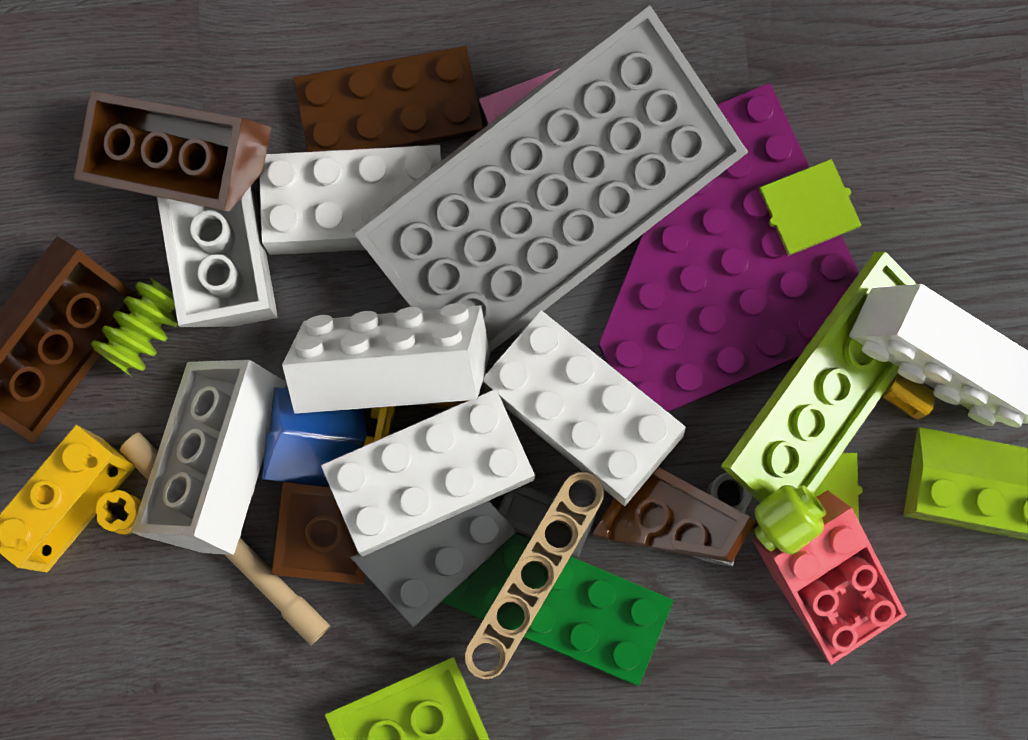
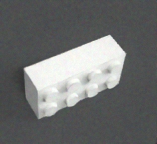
(321, 196)
(946, 350)
(387, 359)
(583, 407)
(428, 472)

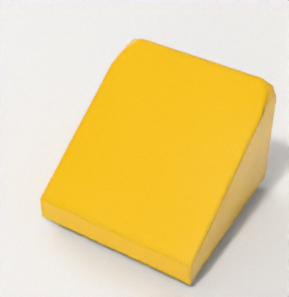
(910, 397)

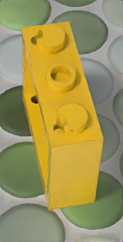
(60, 500)

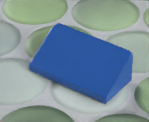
(337, 424)
(300, 457)

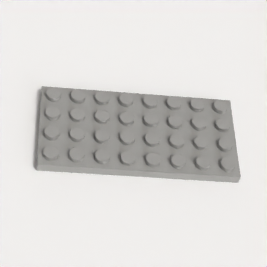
(556, 182)

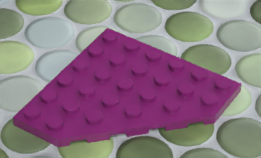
(712, 280)

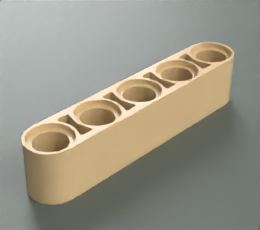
(541, 552)

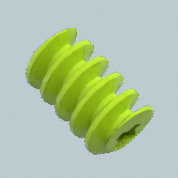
(138, 327)

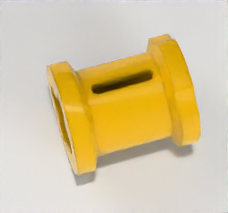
(108, 519)

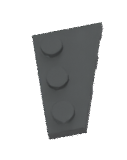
(436, 560)

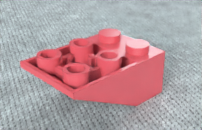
(836, 583)

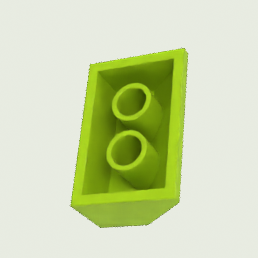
(969, 483)

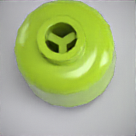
(789, 519)

